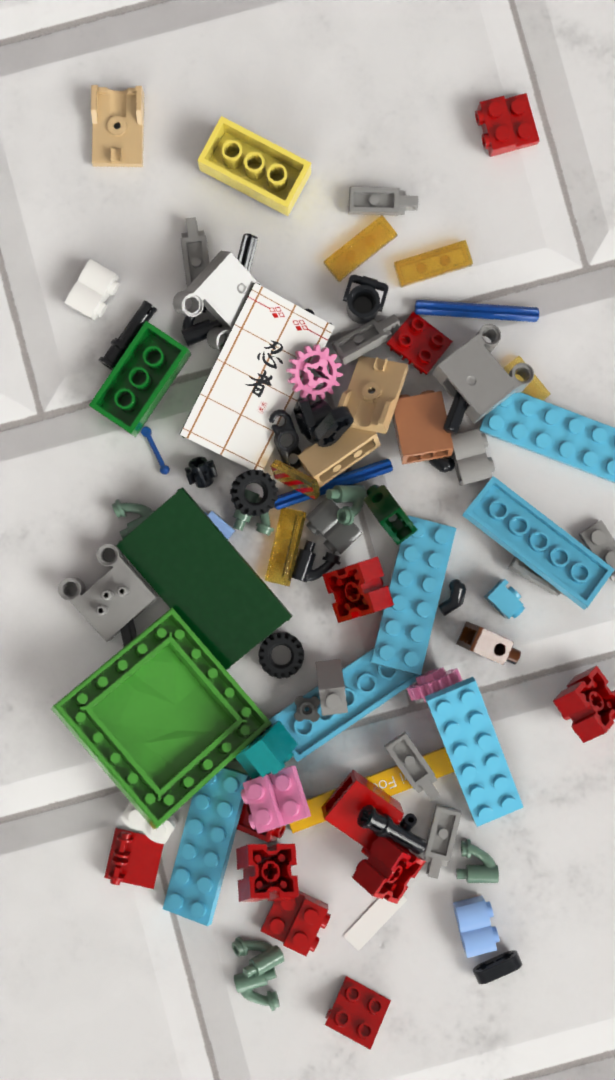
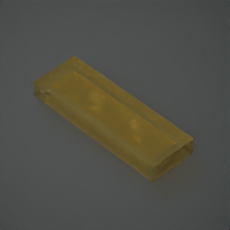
(360, 248)
(433, 263)
(285, 546)

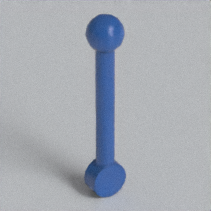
(146, 432)

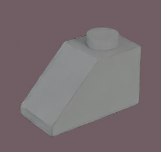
(331, 687)

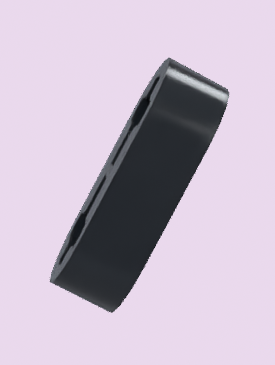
(333, 426)
(497, 967)

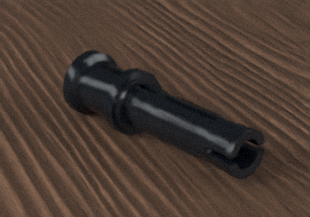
(121, 344)
(385, 827)

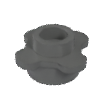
(312, 714)

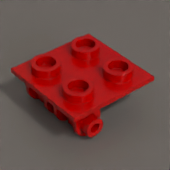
(419, 343)
(133, 859)
(357, 1012)

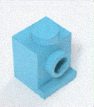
(505, 600)

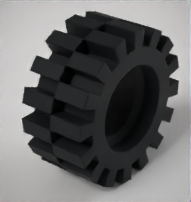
(268, 486)
(267, 662)

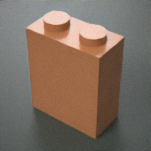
(420, 427)

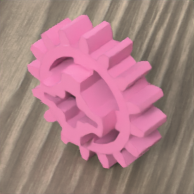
(319, 364)
(432, 682)

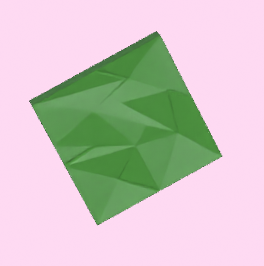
(161, 717)

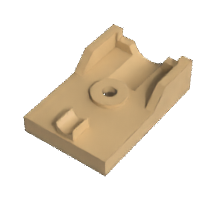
(117, 146)
(374, 410)

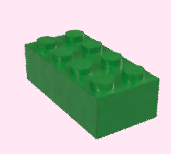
(140, 379)

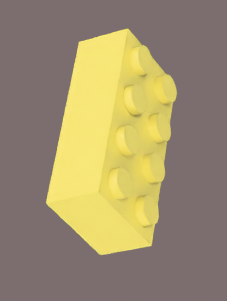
(254, 166)

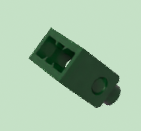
(383, 507)

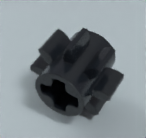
(201, 472)

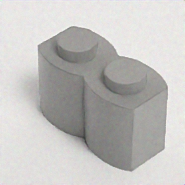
(471, 457)

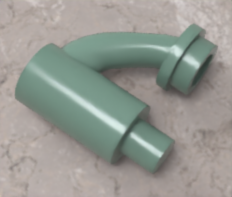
(347, 494)
(120, 510)
(241, 519)
(477, 873)
(269, 958)
(245, 986)

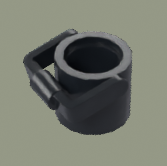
(364, 300)
(310, 417)

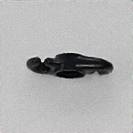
(287, 427)

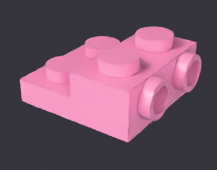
(275, 800)

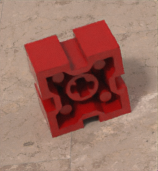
(358, 590)
(588, 704)
(387, 869)
(267, 872)

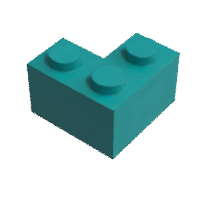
(267, 752)

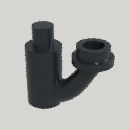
(199, 331)
(305, 560)

